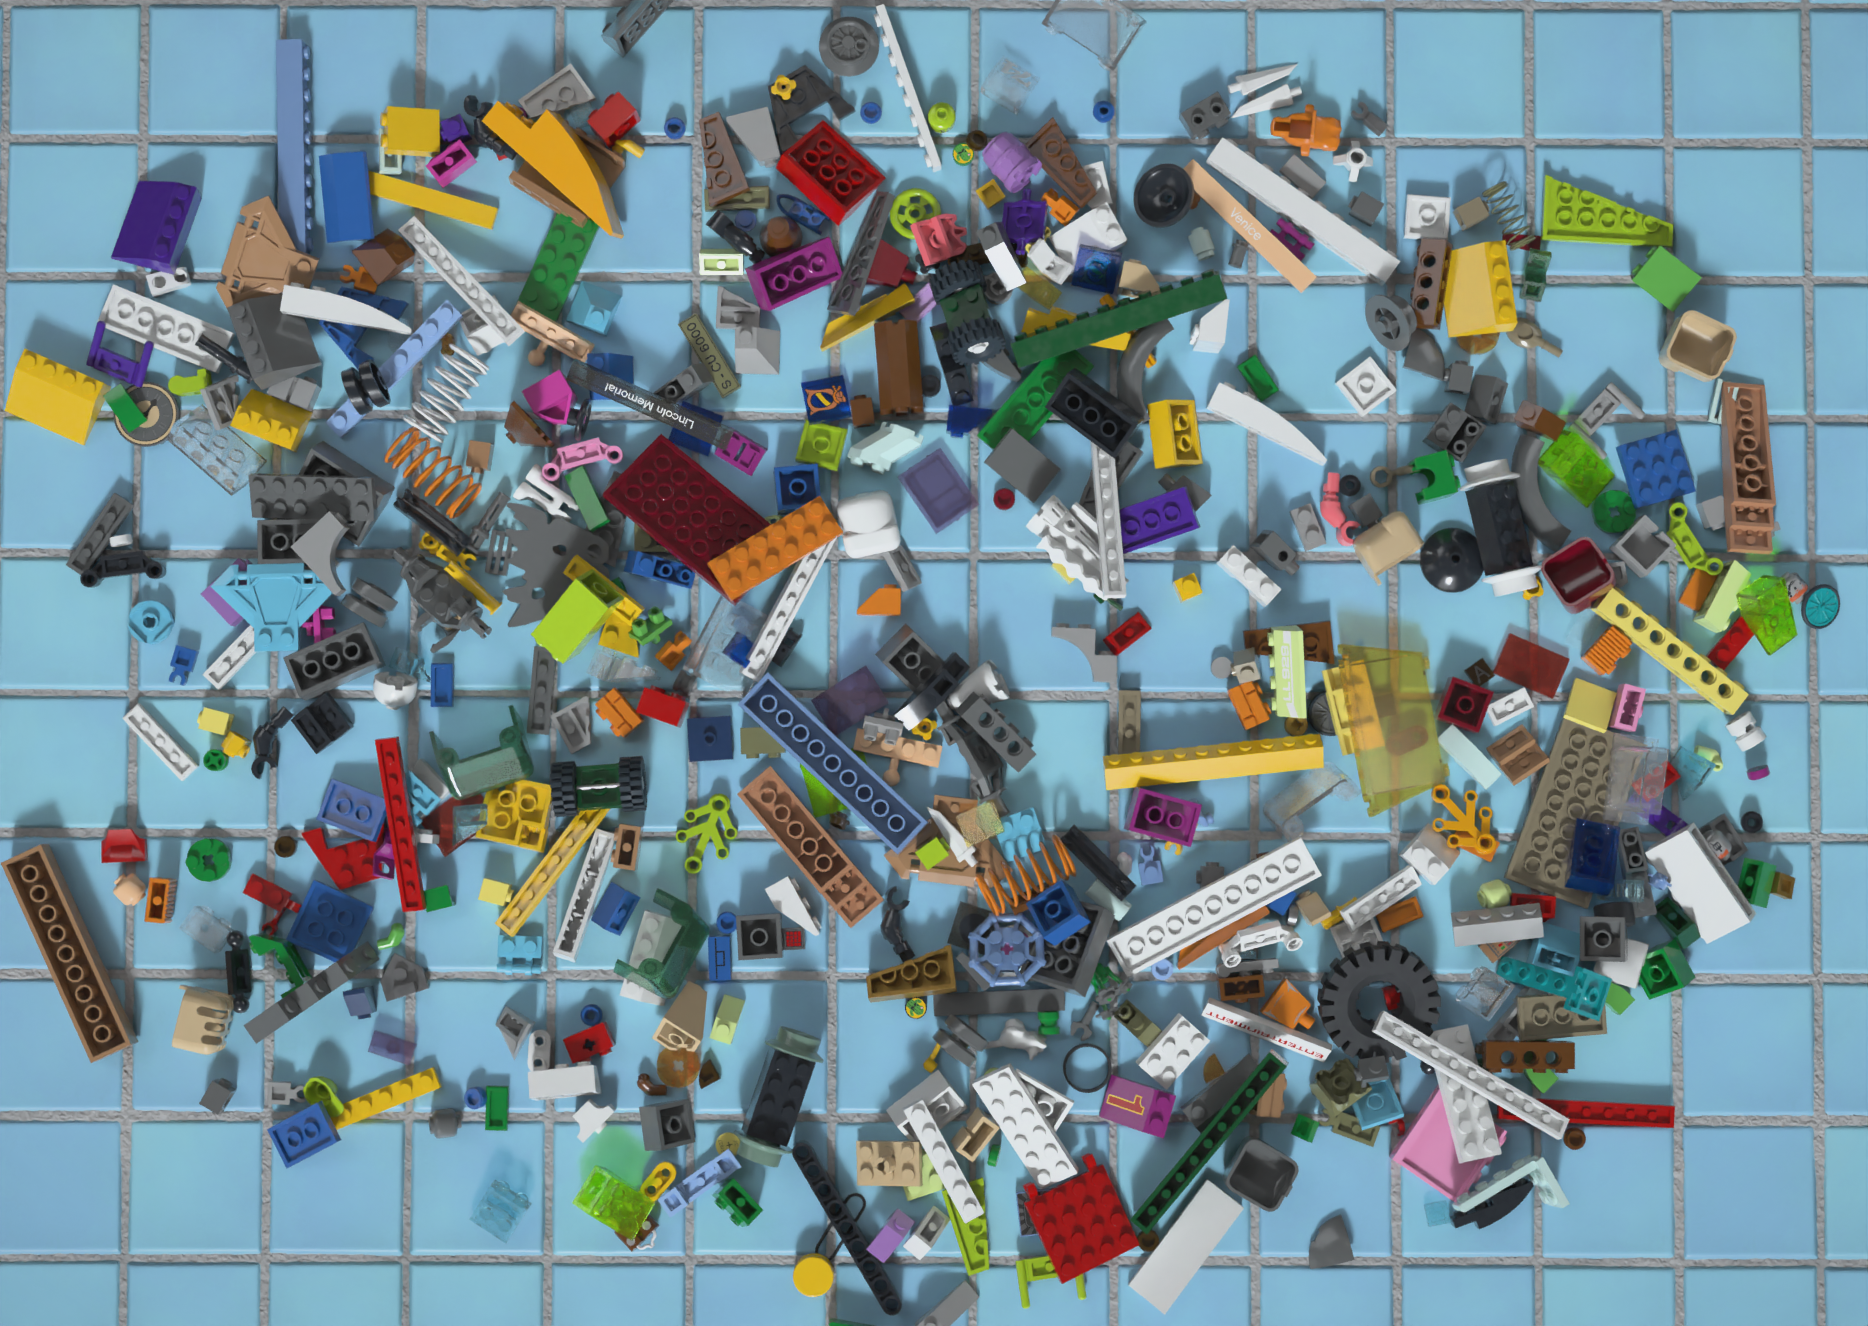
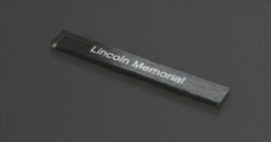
(650, 404)

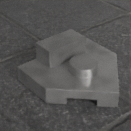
(403, 978)

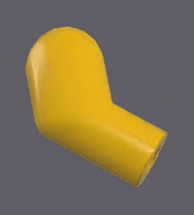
(628, 145)

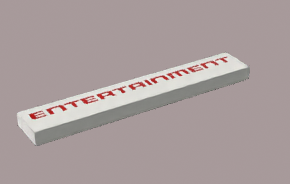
(1266, 1029)

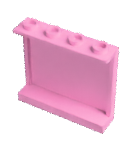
(1431, 1154)

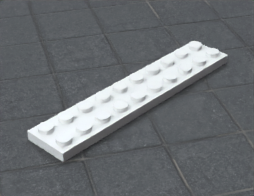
(1213, 906)

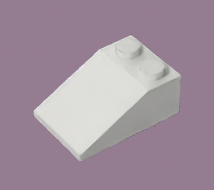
(1094, 229)

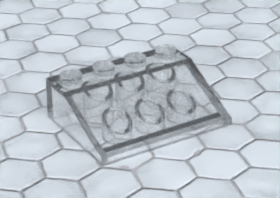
(707, 657)

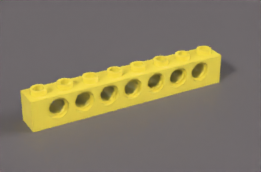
(1734, 691)

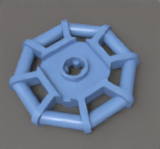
(998, 940)

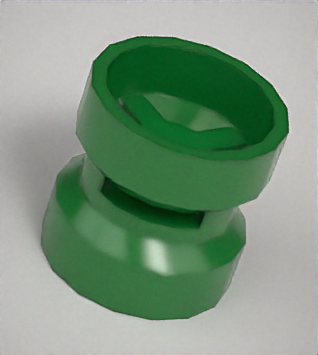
(1048, 1022)

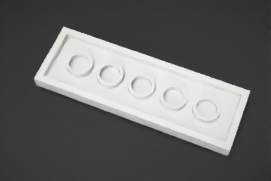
(164, 326)
(1466, 1109)
(1025, 1126)

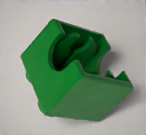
(1440, 476)

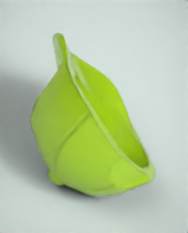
(324, 1090)

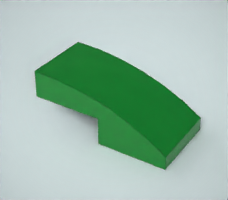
(125, 407)

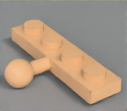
(550, 334)
(904, 750)

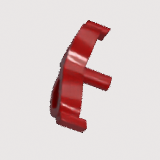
(1401, 1126)

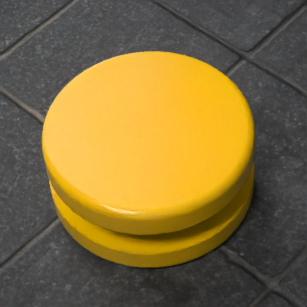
(813, 1274)

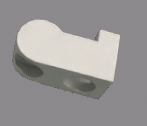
(164, 282)

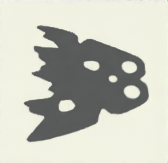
(542, 565)

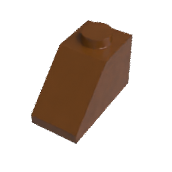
(1539, 421)

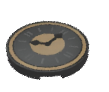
(160, 409)

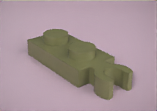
(1349, 1127)

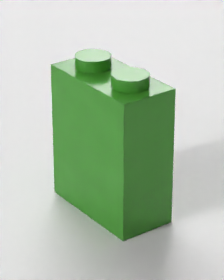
(1665, 277)

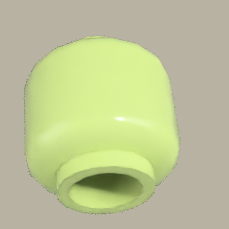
(1494, 894)

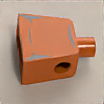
(1288, 1006)

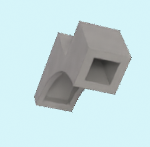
(1713, 515)
(1083, 637)

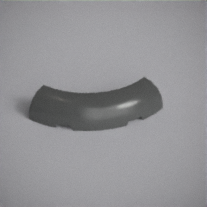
(1133, 363)
(1530, 501)

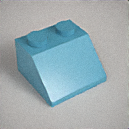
(1020, 833)

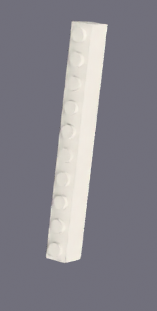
(1302, 211)

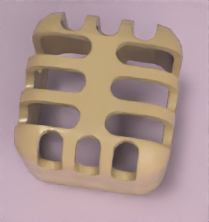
(199, 1023)

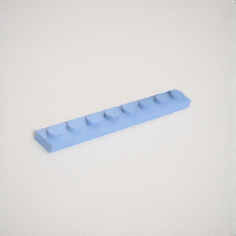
(401, 361)

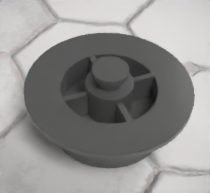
(849, 46)
(1391, 321)

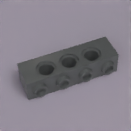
(973, 708)

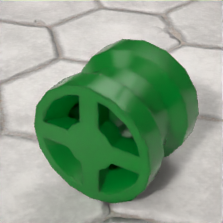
(212, 758)

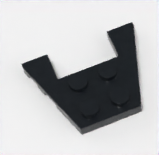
(807, 96)

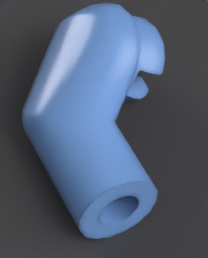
(1203, 819)

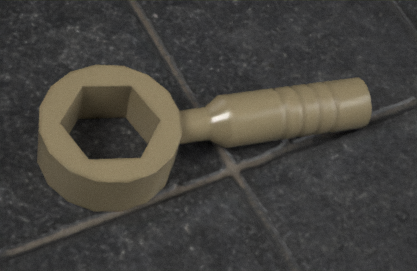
(1399, 471)

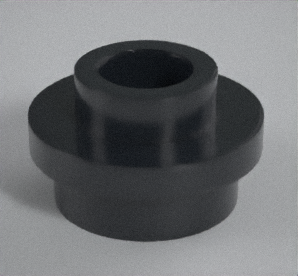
(1349, 492)
(1758, 822)

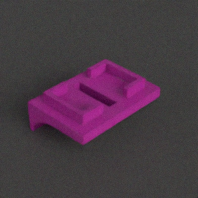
(750, 456)

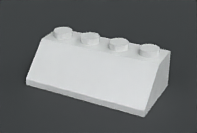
(653, 941)

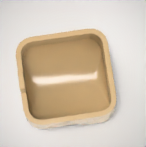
(1698, 346)
(1387, 544)

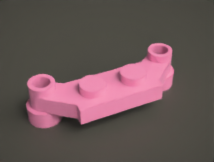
(579, 455)

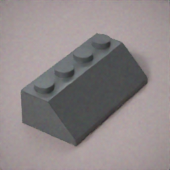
(334, 661)

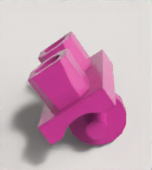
(320, 632)

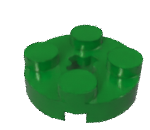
(1602, 516)
(196, 862)

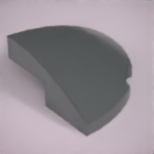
(1424, 356)
(1330, 1245)

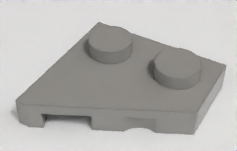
(735, 311)
(221, 401)
(574, 724)

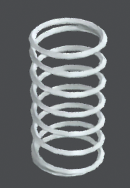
(438, 386)

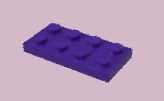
(1157, 519)

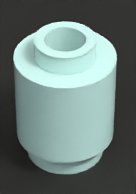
(1201, 243)

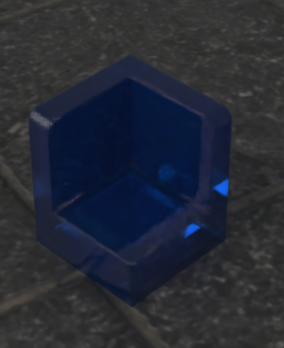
(738, 649)

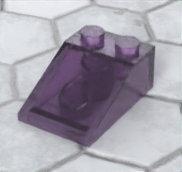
(850, 701)

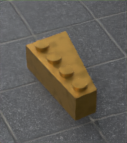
(915, 978)

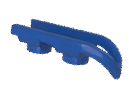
(798, 209)

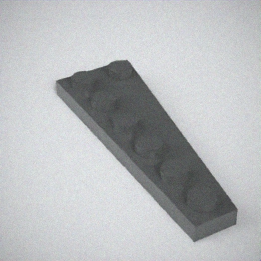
(857, 269)

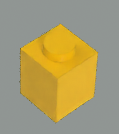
(1187, 587)

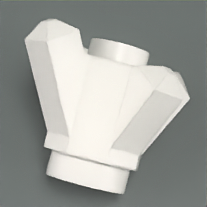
(1353, 160)

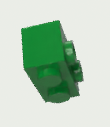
(1756, 881)
(737, 1203)

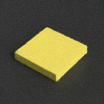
(1589, 705)

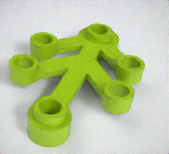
(708, 830)

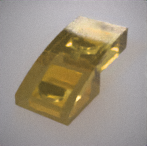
(1039, 289)

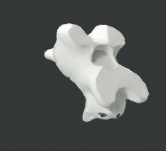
(1016, 1037)

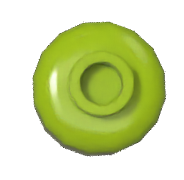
(941, 117)

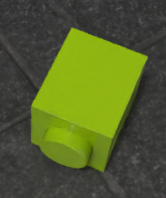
(933, 852)

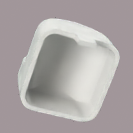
(868, 524)

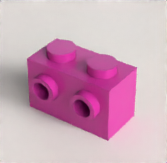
(451, 163)

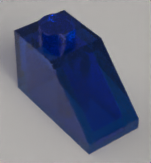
(965, 420)

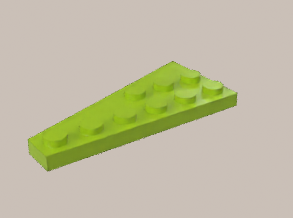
(1590, 218)

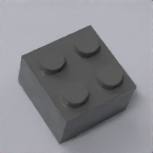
(759, 936)

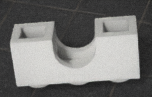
(1249, 575)

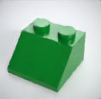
(1665, 970)

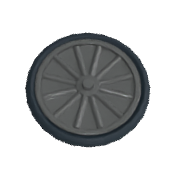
(1320, 715)

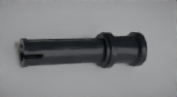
(236, 364)

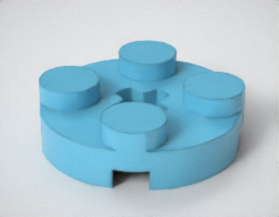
(152, 609)

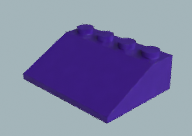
(157, 225)

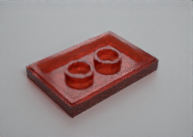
(1530, 666)

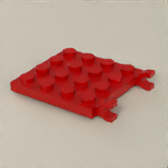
(1080, 1221)

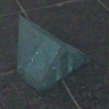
(1693, 771)
(468, 820)

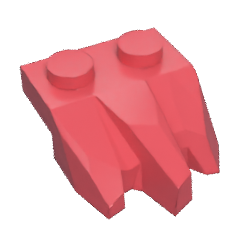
(939, 238)

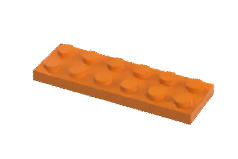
(775, 548)

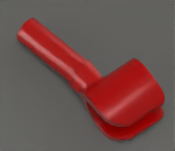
(273, 923)

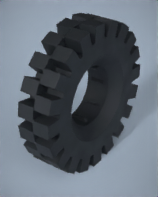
(1360, 968)

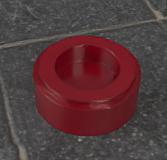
(1004, 499)

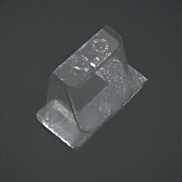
(1635, 779)

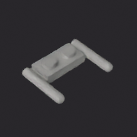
(1598, 412)

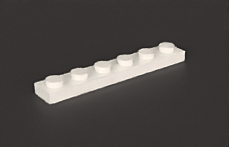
(943, 1160)

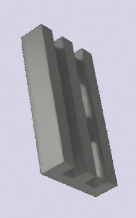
(502, 534)

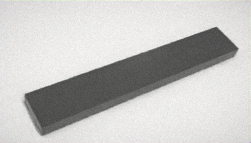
(999, 1002)

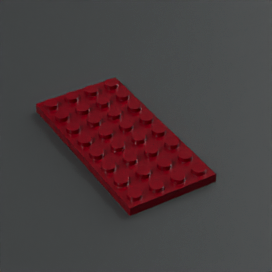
(684, 508)

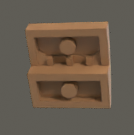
(1517, 755)

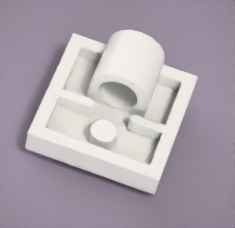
(1347, 938)

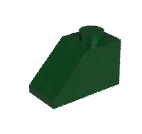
(1676, 923)

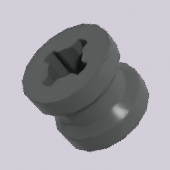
(684, 683)

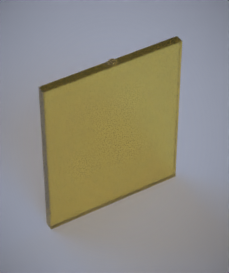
(980, 823)

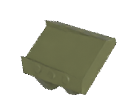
(1338, 1087)

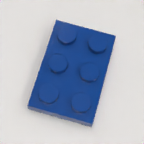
(353, 810)
(304, 1134)

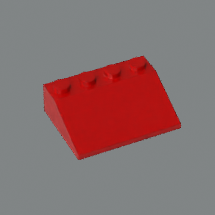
(830, 172)

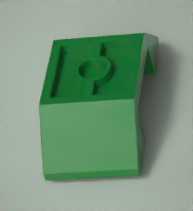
(286, 954)

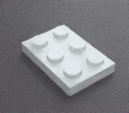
(1172, 1051)

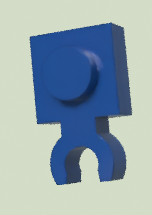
(183, 660)

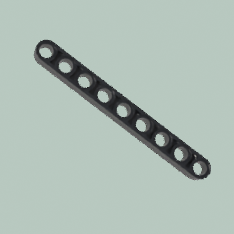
(848, 1238)

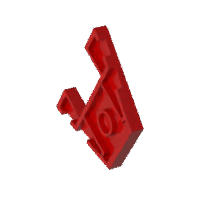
(347, 863)

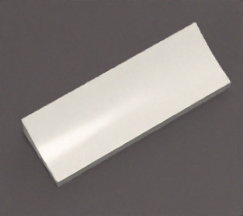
(1185, 1246)

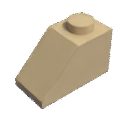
(1312, 907)

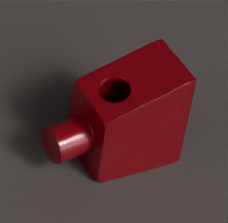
(890, 267)

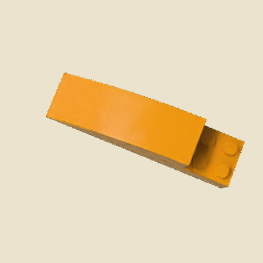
(560, 157)

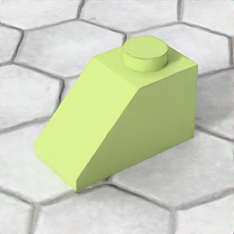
(727, 1019)

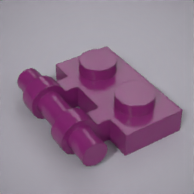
(1302, 239)

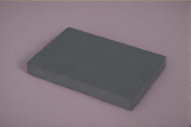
(1022, 465)

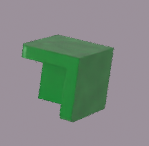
(438, 898)

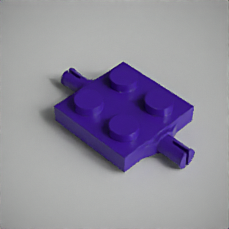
(1025, 220)

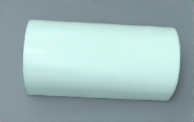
(388, 163)
(1105, 898)

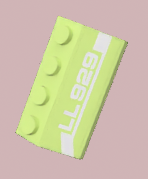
(1288, 671)

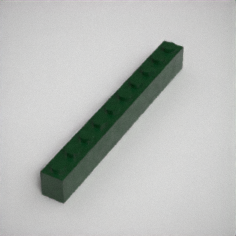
(1118, 319)
(1209, 1141)

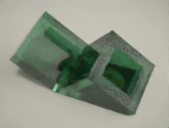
(1534, 275)

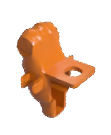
(1308, 130)

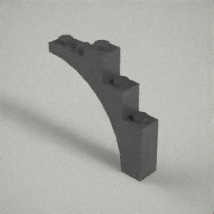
(311, 992)

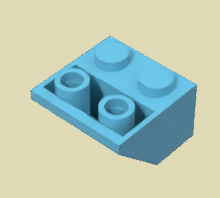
(1556, 950)

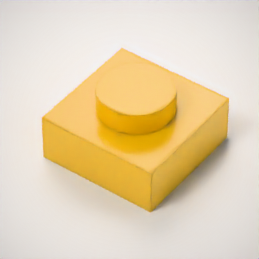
(990, 194)

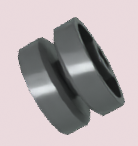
(369, 602)
(959, 1041)

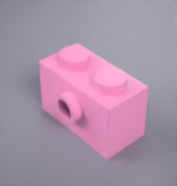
(1627, 708)

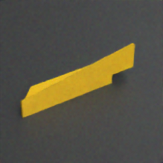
(867, 316)
(1037, 318)

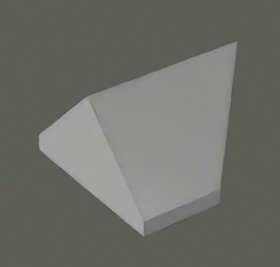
(514, 1029)

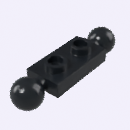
(238, 971)

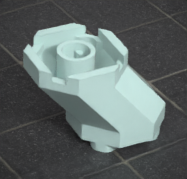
(884, 447)

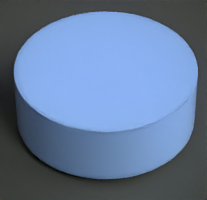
(1162, 969)

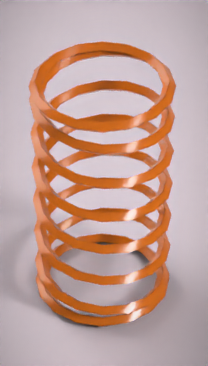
(405, 451)
(1069, 870)

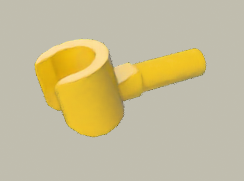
(929, 1064)

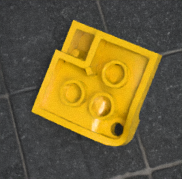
(518, 815)

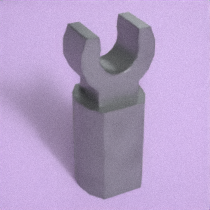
(1370, 120)

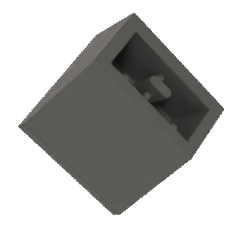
(1454, 432)

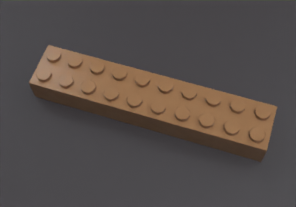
(69, 952)

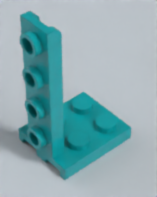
(1583, 991)

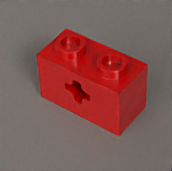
(576, 1043)

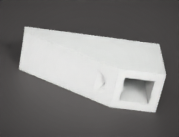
(788, 901)

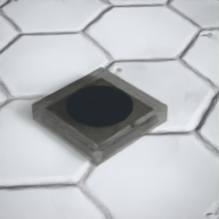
(966, 921)

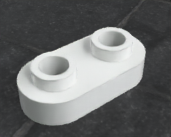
(537, 1051)

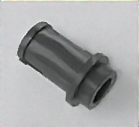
(1238, 253)

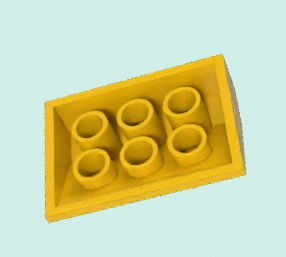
(1479, 291)
(55, 397)

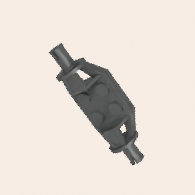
(440, 594)
(979, 756)

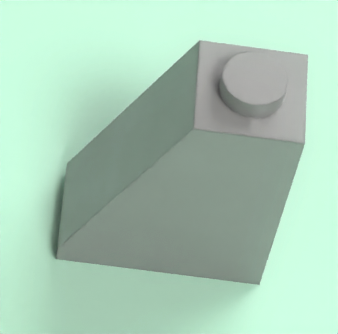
(757, 135)

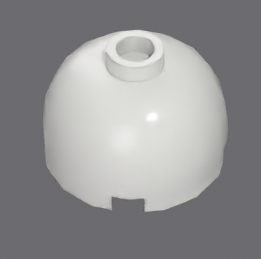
(394, 690)

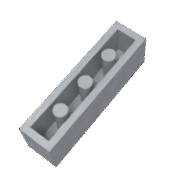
(1497, 924)

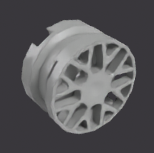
(995, 290)

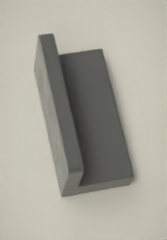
(1486, 398)

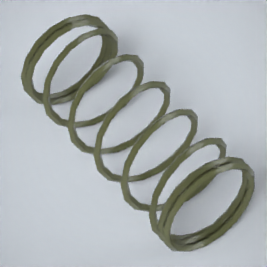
(1494, 190)

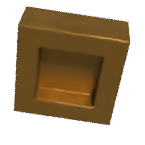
(1783, 885)

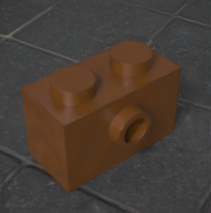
(1240, 987)

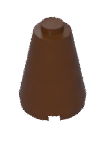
(780, 235)

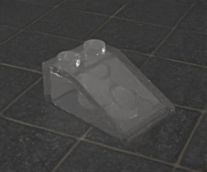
(1484, 993)

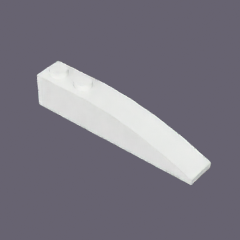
(326, 306)
(1261, 420)
(584, 896)

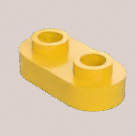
(658, 1180)

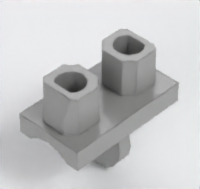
(883, 724)

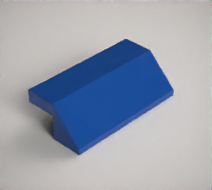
(346, 197)

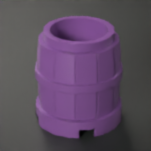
(1010, 161)

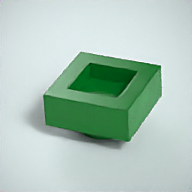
(1305, 1128)

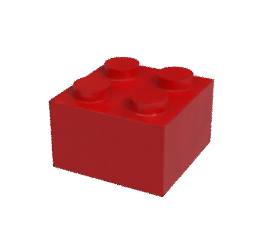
(613, 119)
(663, 707)

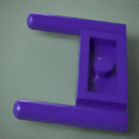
(117, 364)

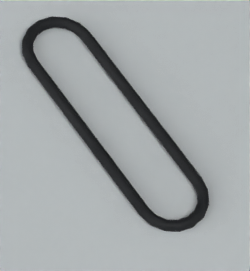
(850, 1228)

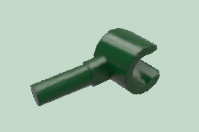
(1110, 601)

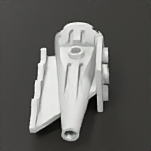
(1070, 541)

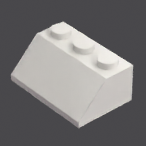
(1211, 330)
(563, 1081)
(939, 1098)
(1051, 1102)

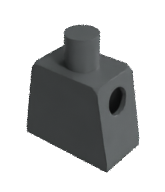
(1197, 494)
(1268, 547)

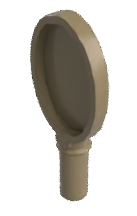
(1528, 336)

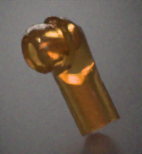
(446, 340)

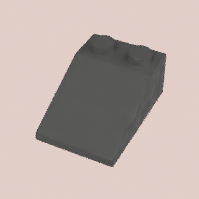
(277, 537)
(909, 658)

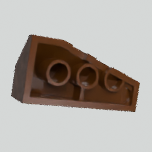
(524, 430)

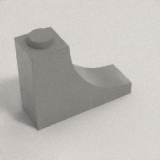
(319, 549)

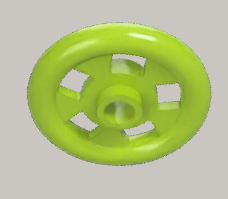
(904, 199)

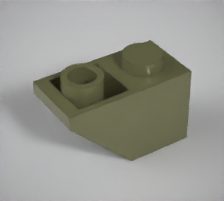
(758, 741)
(1137, 1023)

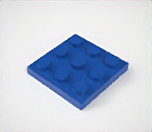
(1655, 469)
(329, 922)

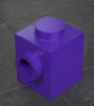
(455, 129)

